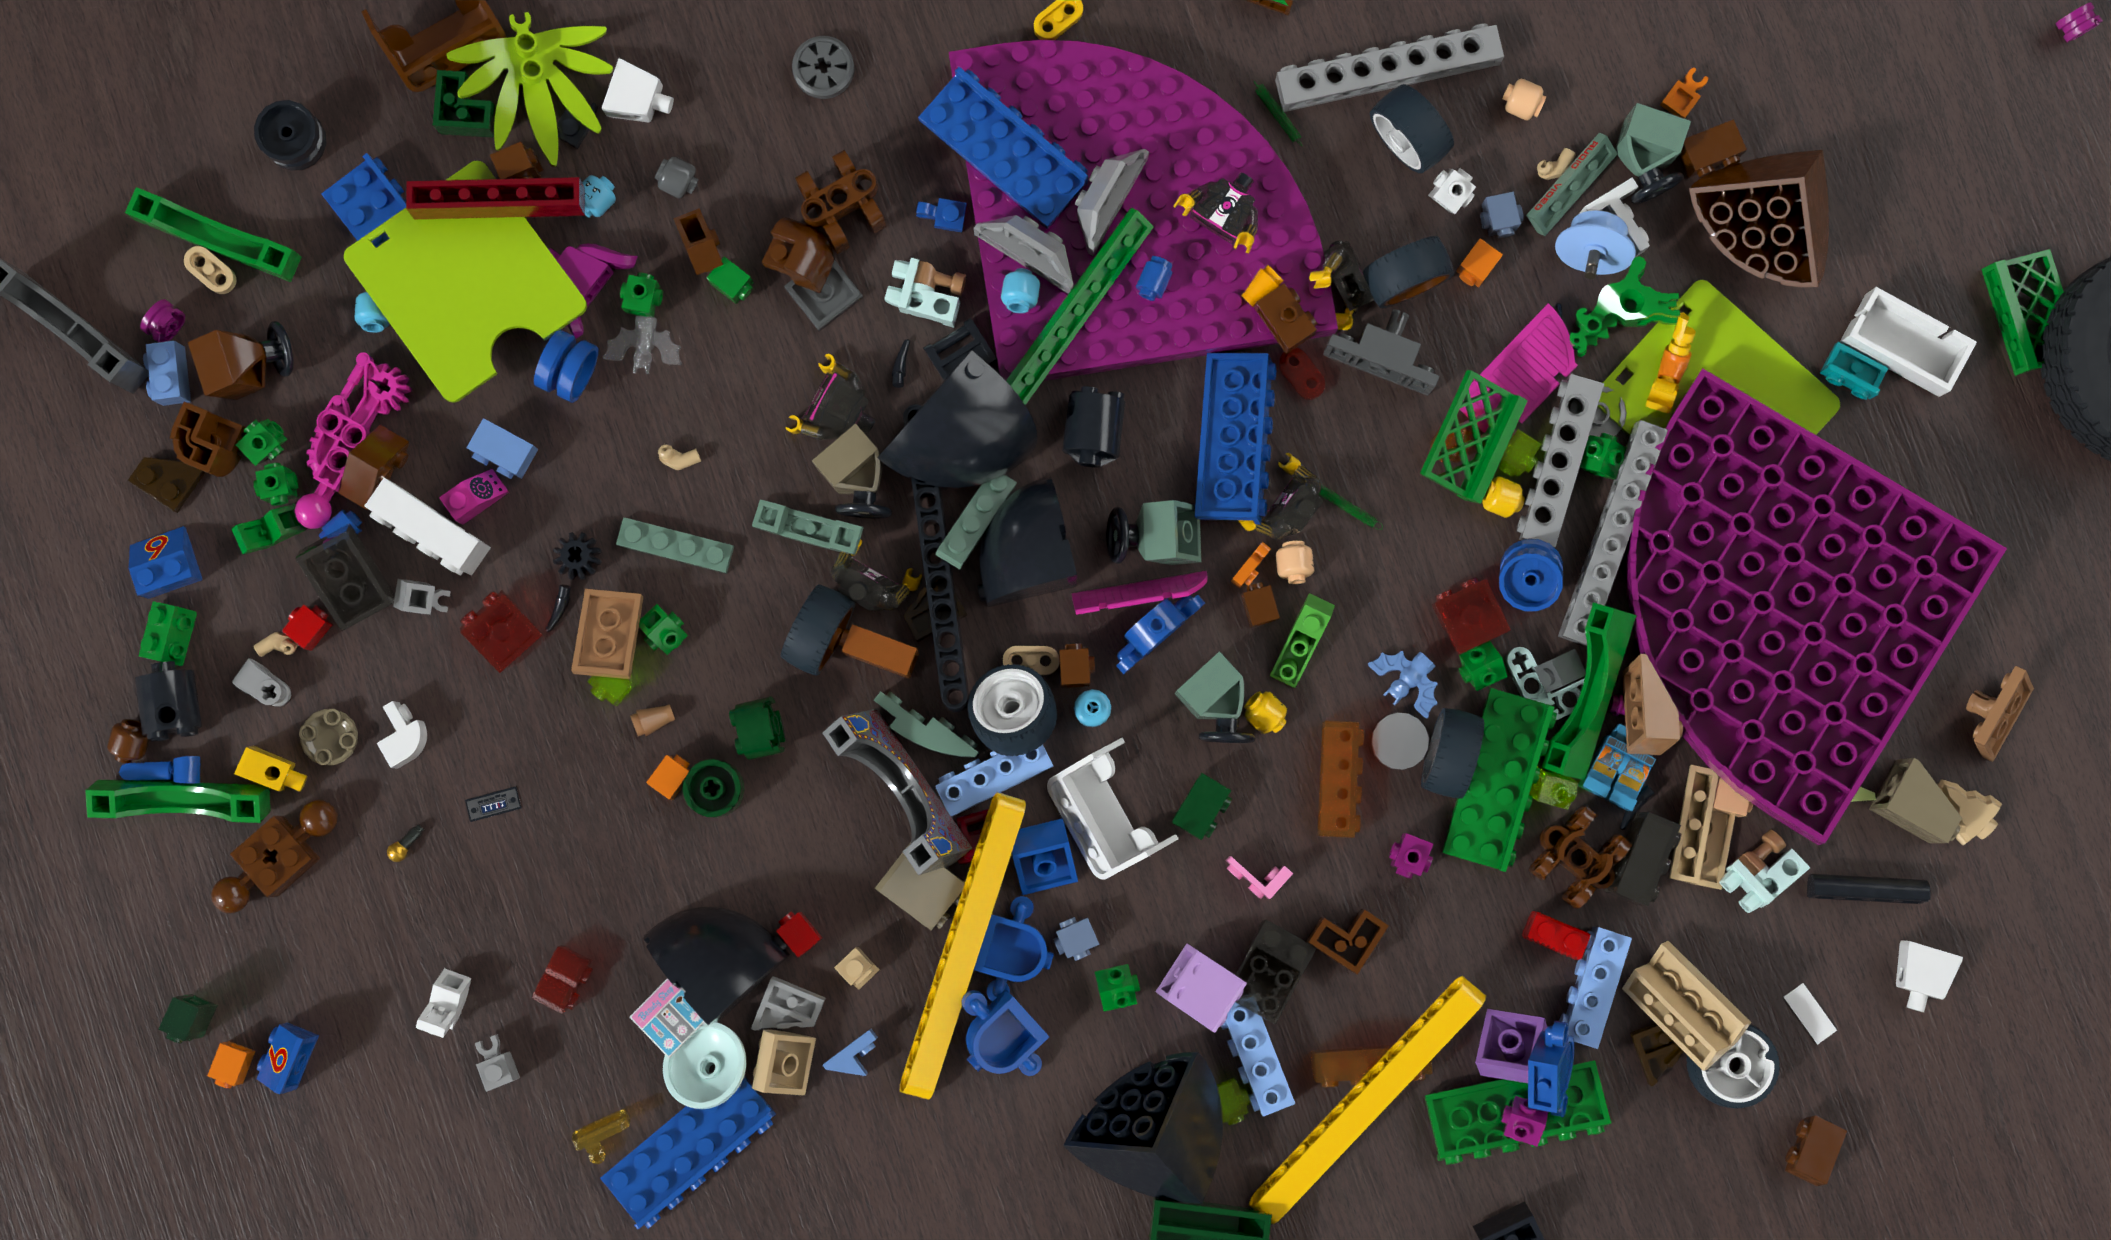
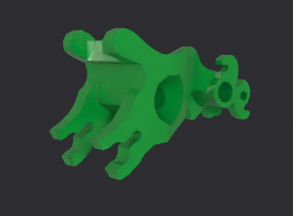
(1624, 303)

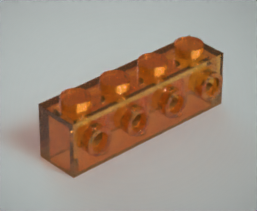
(1339, 779)
(1350, 1064)

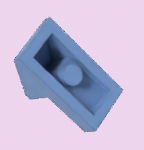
(846, 1061)

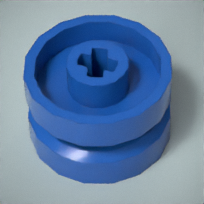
(566, 366)
(1531, 575)

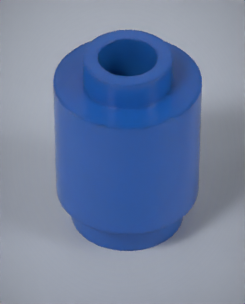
(1154, 278)
(341, 520)

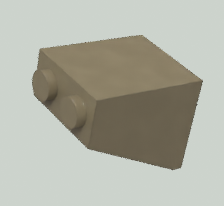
(1916, 803)
(924, 895)

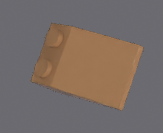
(1649, 710)

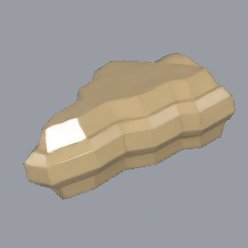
(1975, 809)

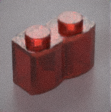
(561, 980)

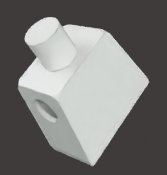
(635, 94)
(1925, 972)

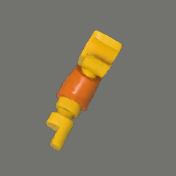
(1672, 367)

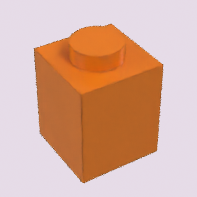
(1478, 263)
(669, 776)
(230, 1064)

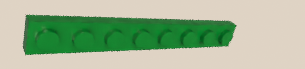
(1079, 304)

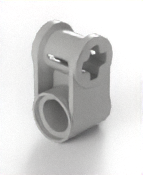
(259, 682)

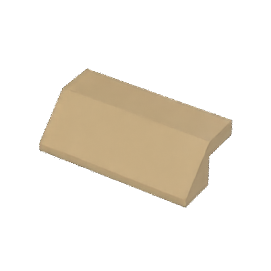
(1705, 833)
(1686, 1006)

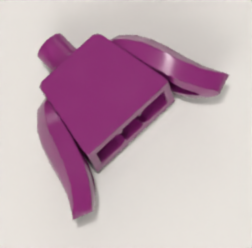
(589, 271)

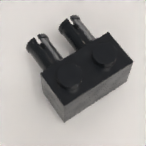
(1510, 1224)

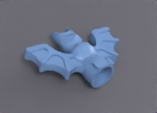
(1412, 674)

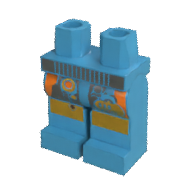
(1615, 773)

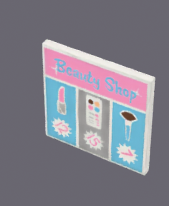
(667, 1018)

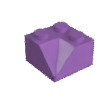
(1507, 1044)

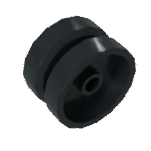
(290, 135)

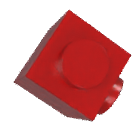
(307, 626)
(798, 933)

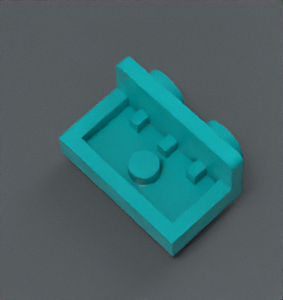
(1853, 371)

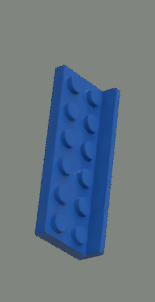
(1005, 147)
(366, 198)
(1235, 437)
(684, 1152)

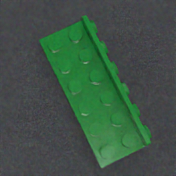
(1492, 809)
(1470, 1117)

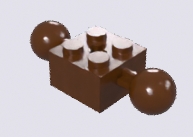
(293, 856)

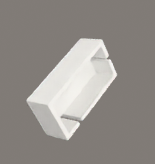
(1908, 342)
(423, 524)

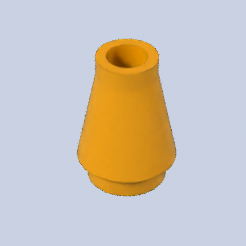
(1261, 285)

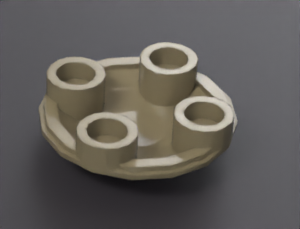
(328, 737)

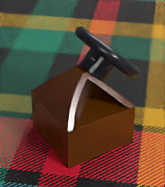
(235, 363)

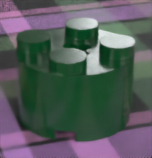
(758, 728)
(699, 780)

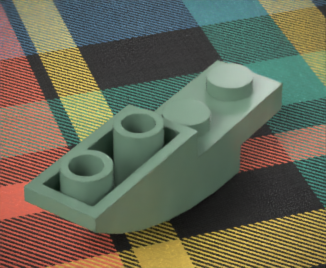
(934, 736)

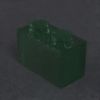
(187, 1018)

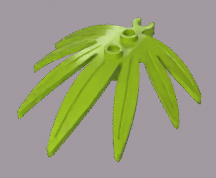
(530, 64)

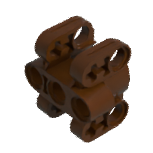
(829, 212)
(1586, 880)

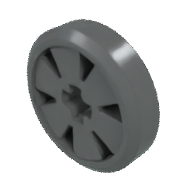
(815, 82)

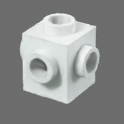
(1443, 193)

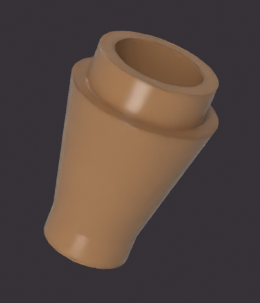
(651, 719)

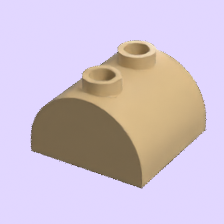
(783, 1062)

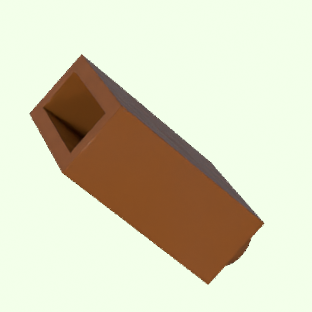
(879, 651)

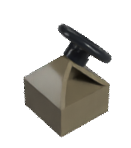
(854, 469)

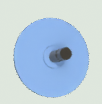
(1596, 244)

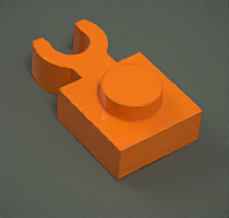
(1683, 96)
(1247, 572)

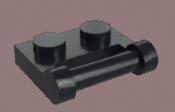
(948, 364)

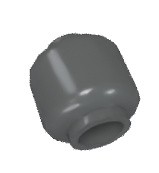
(676, 177)

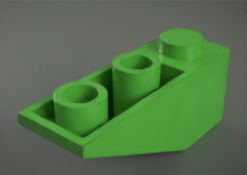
(1302, 640)

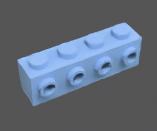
(991, 776)
(1595, 986)
(1258, 1061)

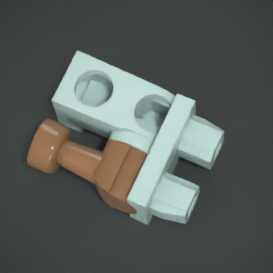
(919, 295)
(1758, 879)

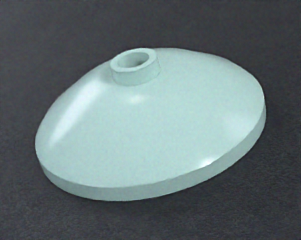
(688, 1068)

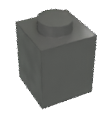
(1560, 671)

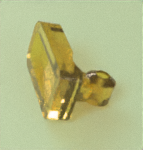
(592, 1134)

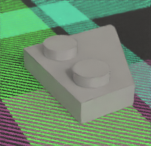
(787, 1006)

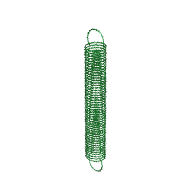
(1292, 132)
(1358, 516)

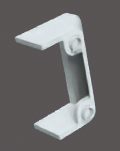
(1098, 818)

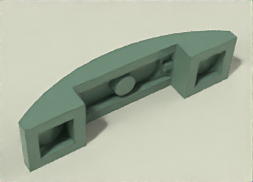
(807, 527)

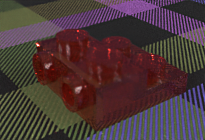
(1470, 615)
(499, 630)

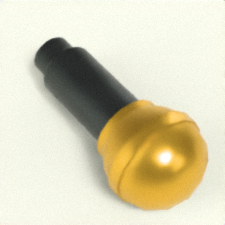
(398, 850)

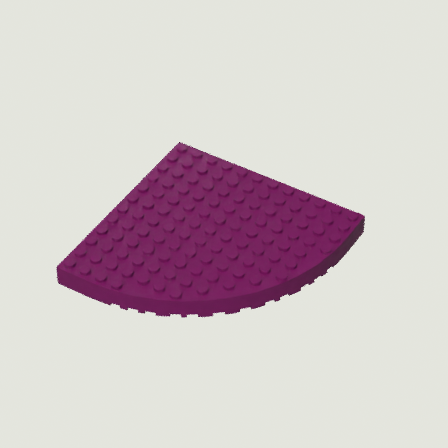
(1115, 103)
(1790, 600)

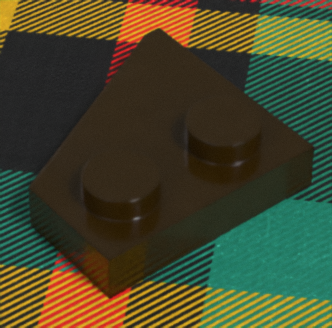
(166, 480)

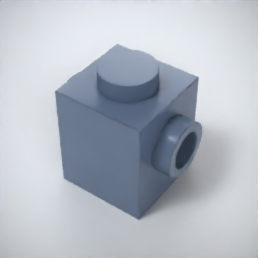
(1501, 215)
(1075, 938)

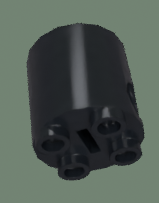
(1093, 426)
(165, 692)

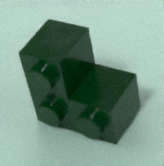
(460, 115)

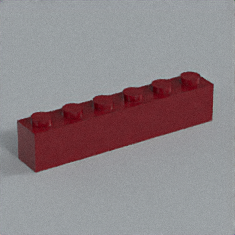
(495, 198)

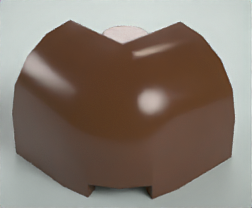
(800, 253)
(206, 440)

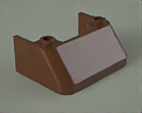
(426, 52)

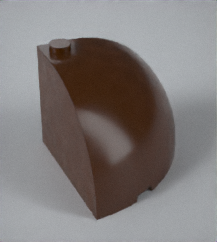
(1769, 215)

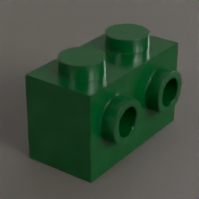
(1202, 806)

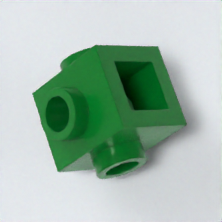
(639, 304)
(262, 441)
(1603, 456)
(285, 485)
(662, 629)
(1482, 666)
(1117, 987)

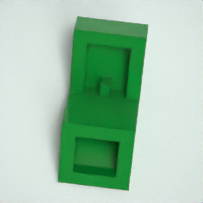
(269, 530)

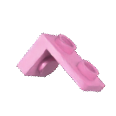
(1275, 878)

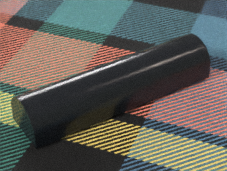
(1868, 889)

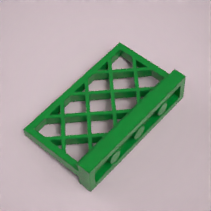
(2013, 316)
(1489, 446)

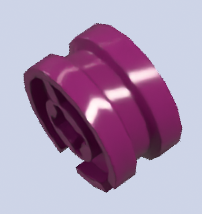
(2078, 22)
(162, 321)

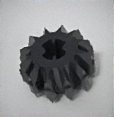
(567, 556)

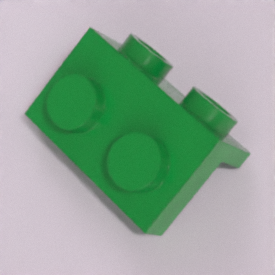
(167, 633)

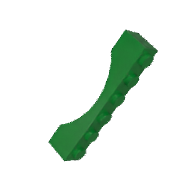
(212, 235)
(1607, 641)
(221, 800)

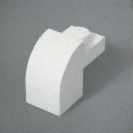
(407, 740)
(445, 1003)

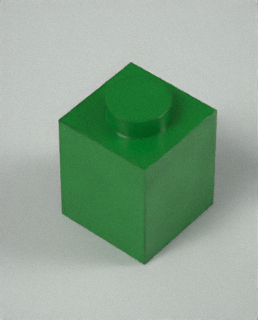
(731, 281)

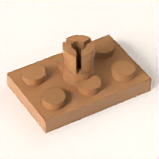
(607, 634)
(1999, 712)

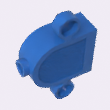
(1155, 628)
(1012, 949)
(1002, 1035)
(1551, 1069)

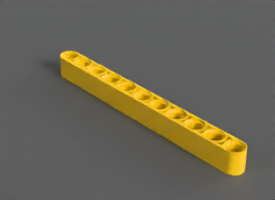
(962, 945)
(1368, 1099)

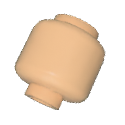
(1524, 99)
(1295, 562)

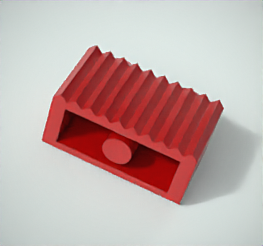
(1556, 935)

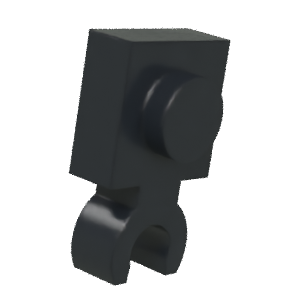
(572, 130)

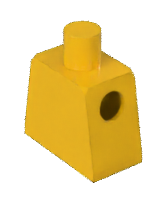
(257, 767)

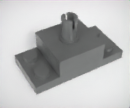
(1385, 355)

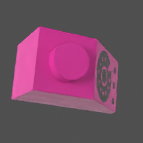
(473, 496)

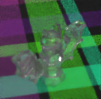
(644, 340)

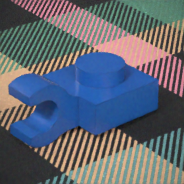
(947, 215)

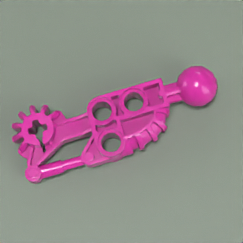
(331, 445)

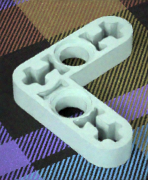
(1540, 695)

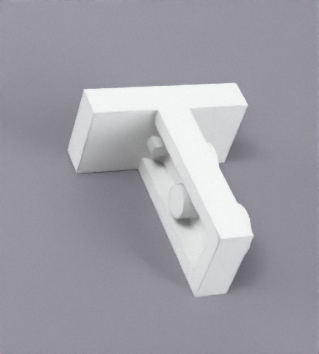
(1612, 203)

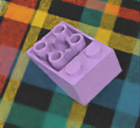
(1201, 988)

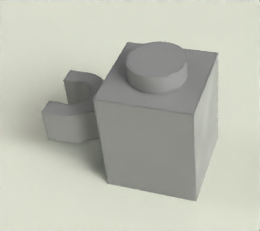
(418, 597)
(497, 1068)

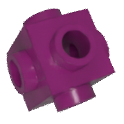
(1420, 850)
(1523, 1122)

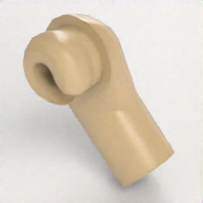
(1555, 169)
(676, 459)
(275, 641)

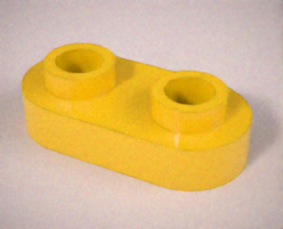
(1057, 18)

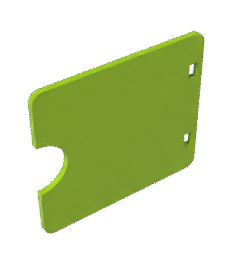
(461, 286)
(1732, 350)

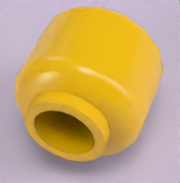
(1503, 497)
(1265, 712)

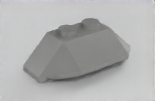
(1107, 194)
(1029, 247)

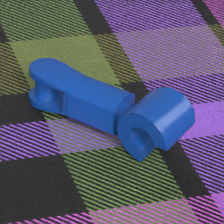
(181, 770)

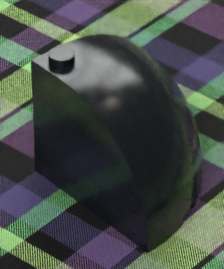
(965, 430)
(1026, 547)
(714, 957)
(1155, 1130)

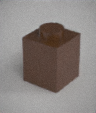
(1260, 605)

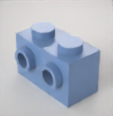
(167, 373)
(501, 448)

